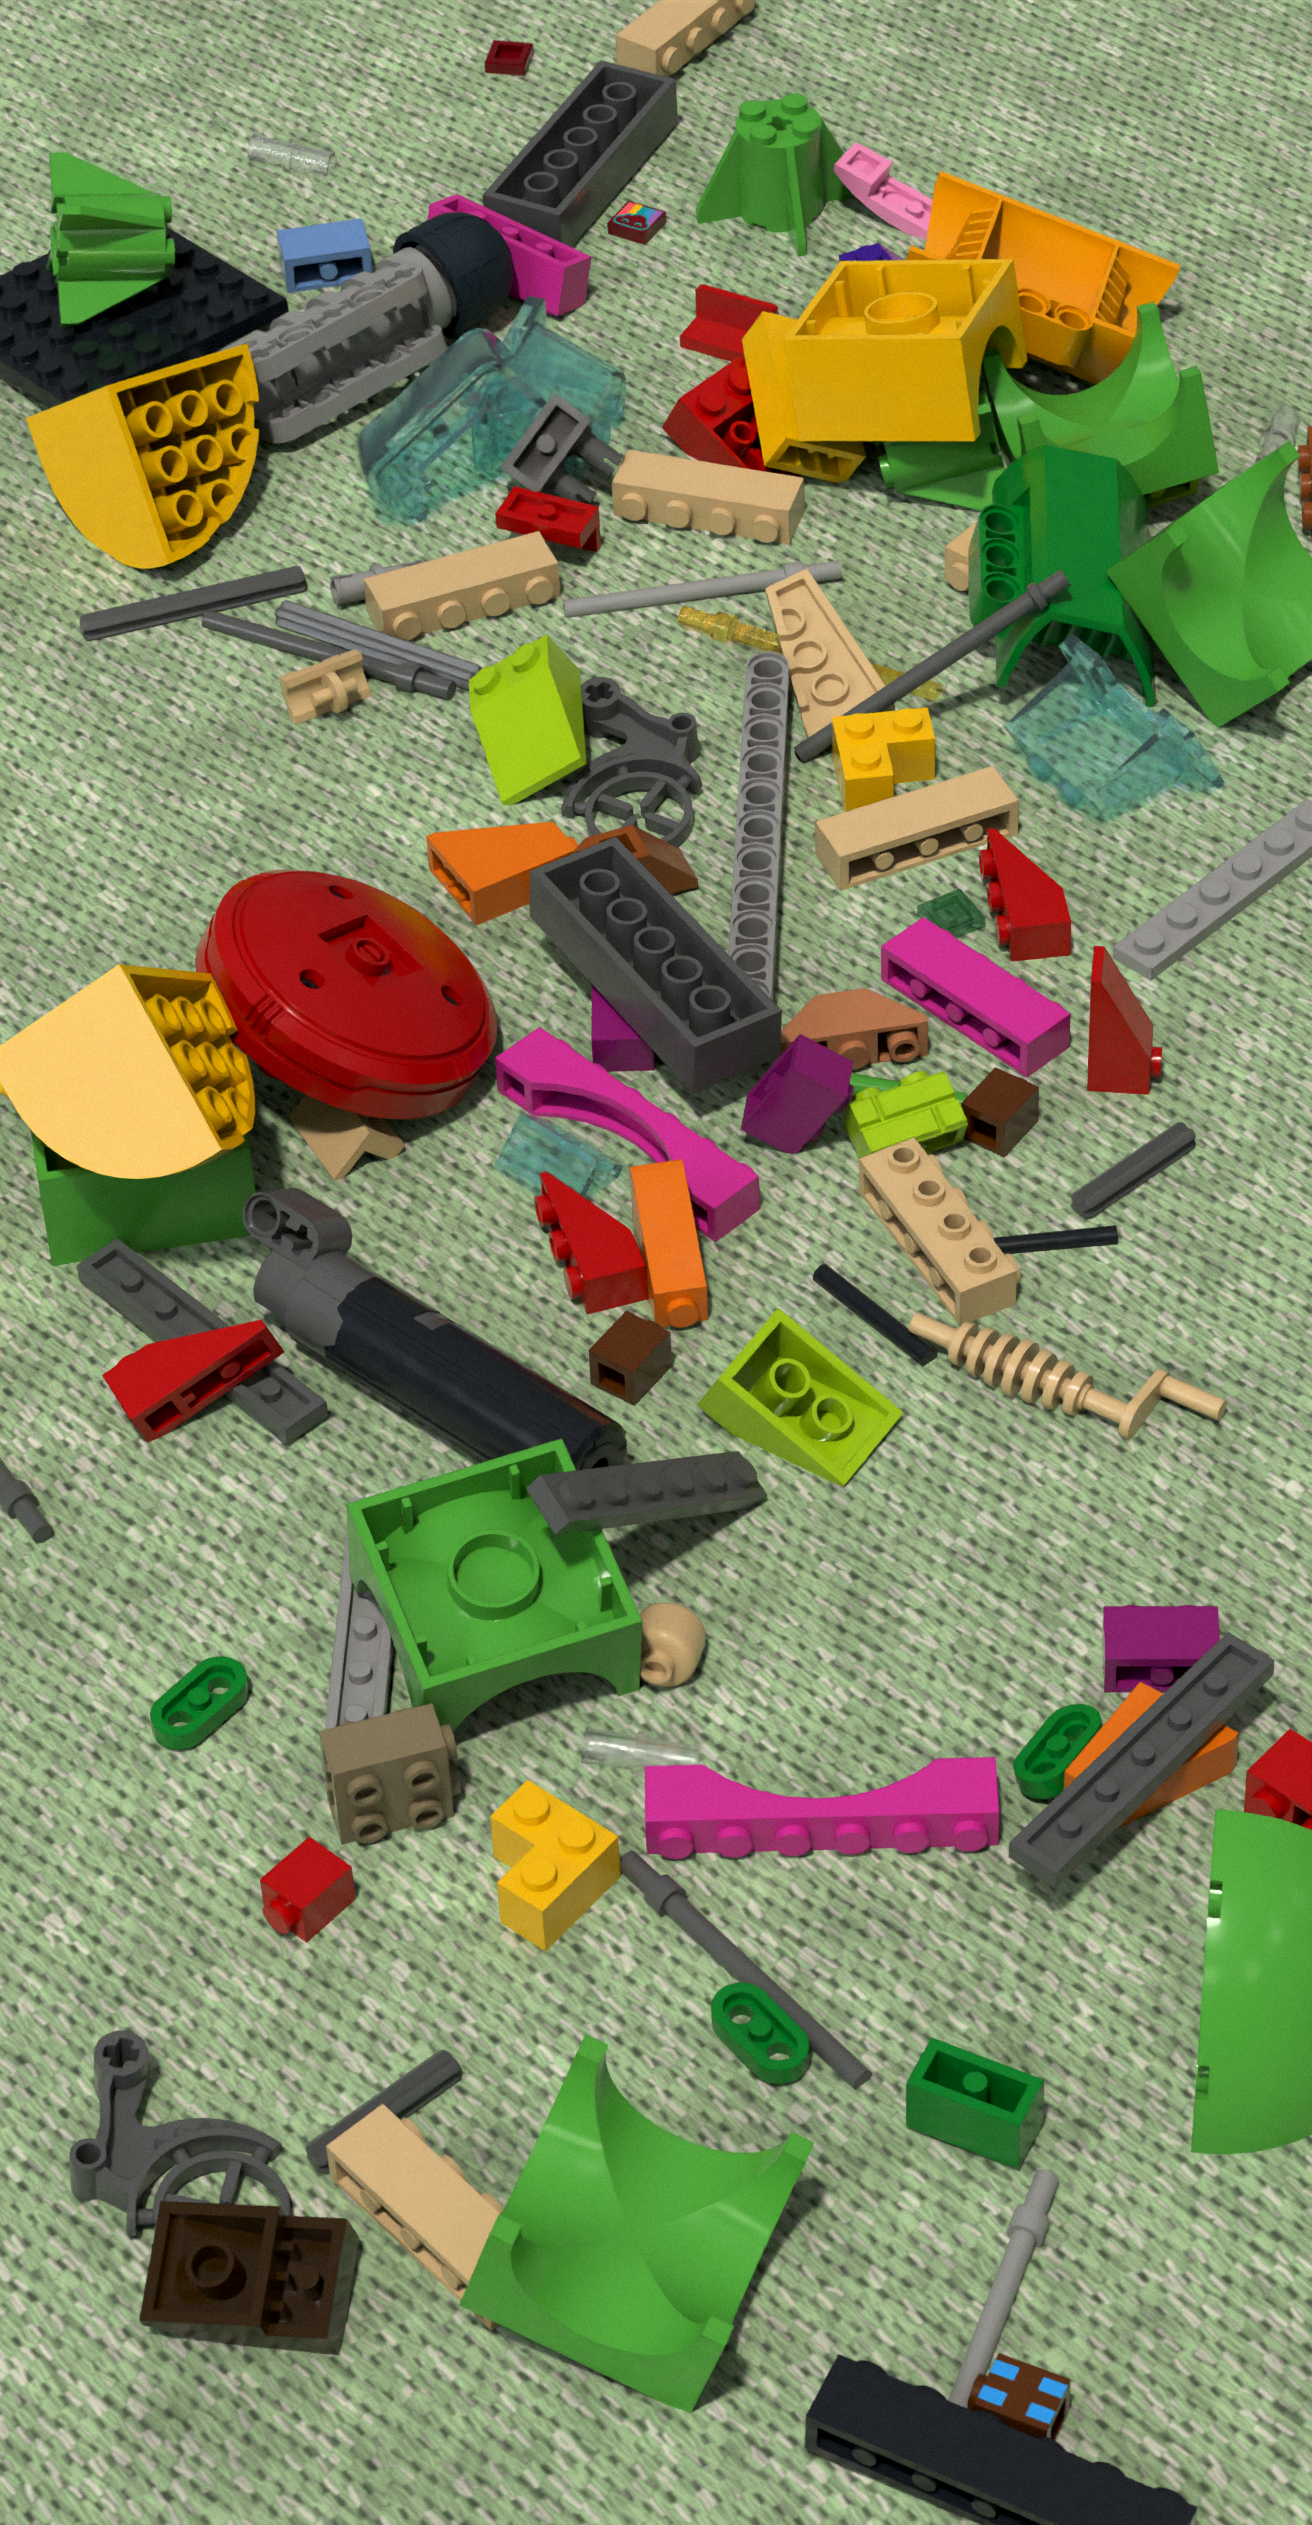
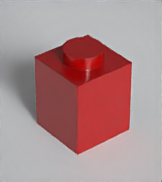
(306, 1890)

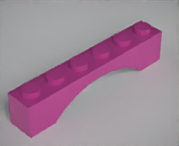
(556, 1081)
(938, 1806)

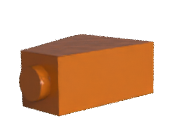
(492, 865)
(668, 1243)
(1207, 1764)

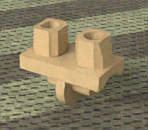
(325, 686)

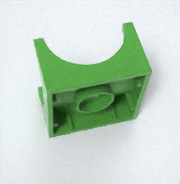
(1134, 415)
(1228, 591)
(487, 1589)
(630, 2239)

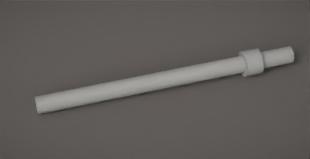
(696, 589)
(1025, 2231)

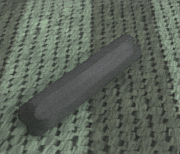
(1133, 1170)
(400, 2097)

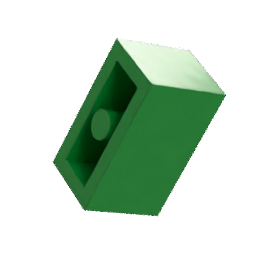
(974, 2103)

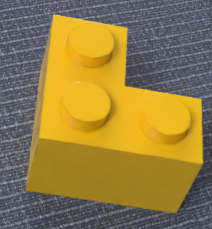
(879, 751)
(556, 1863)

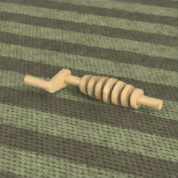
(1038, 1374)

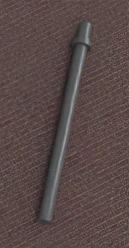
(1035, 597)

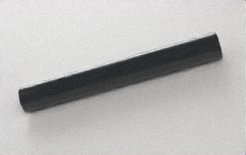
(1058, 1240)
(874, 1315)

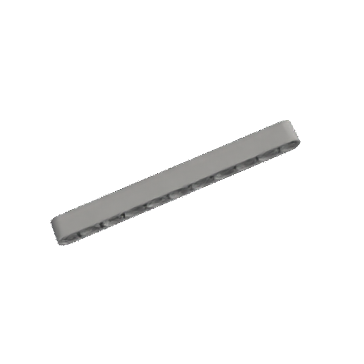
(760, 819)

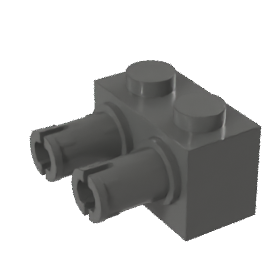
(547, 444)

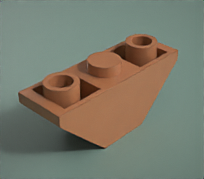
(860, 1027)

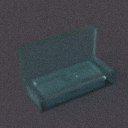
(543, 1146)

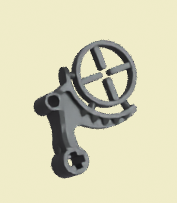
(651, 759)
(132, 2156)

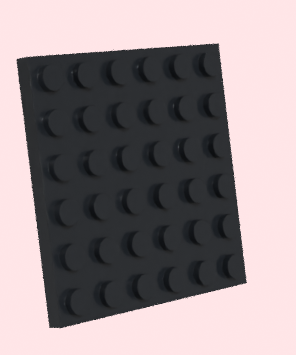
(164, 326)

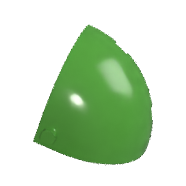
(1256, 1989)

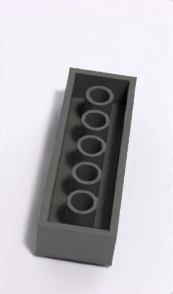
(586, 151)
(655, 964)

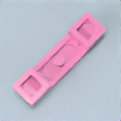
(893, 201)

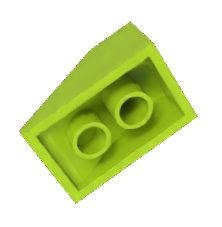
(529, 718)
(800, 1402)

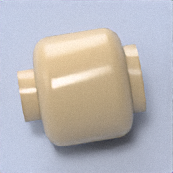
(670, 1644)

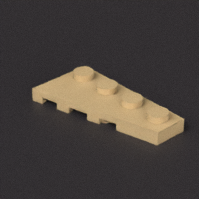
(823, 657)

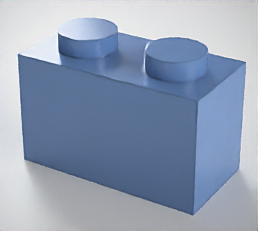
(323, 254)

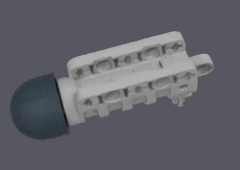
(378, 325)

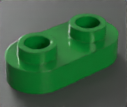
(194, 1703)
(1053, 1748)
(766, 2033)

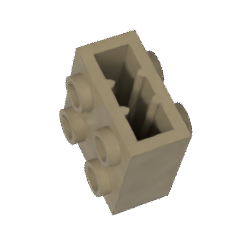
(389, 1773)

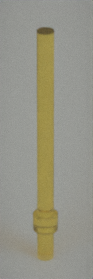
(727, 627)

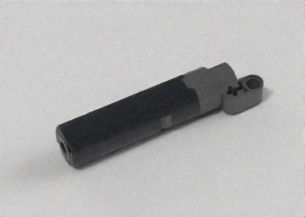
(409, 1348)

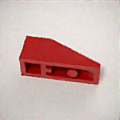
(1119, 1033)
(184, 1374)

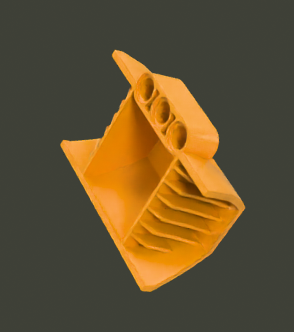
(1071, 281)

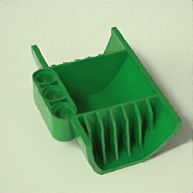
(1068, 515)

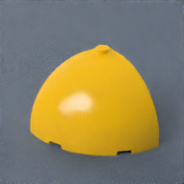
(154, 457)
(134, 1075)

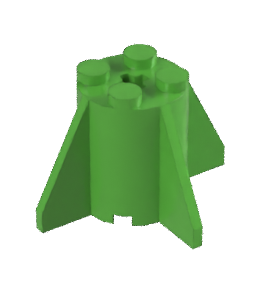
(776, 169)
(105, 238)
(947, 470)

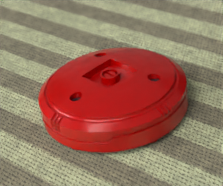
(348, 994)

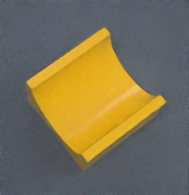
(901, 348)

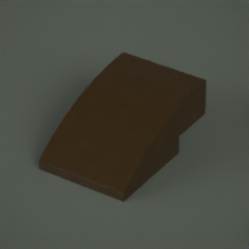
(250, 2276)

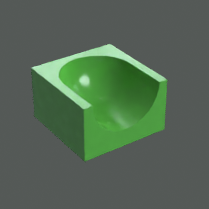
(147, 1214)

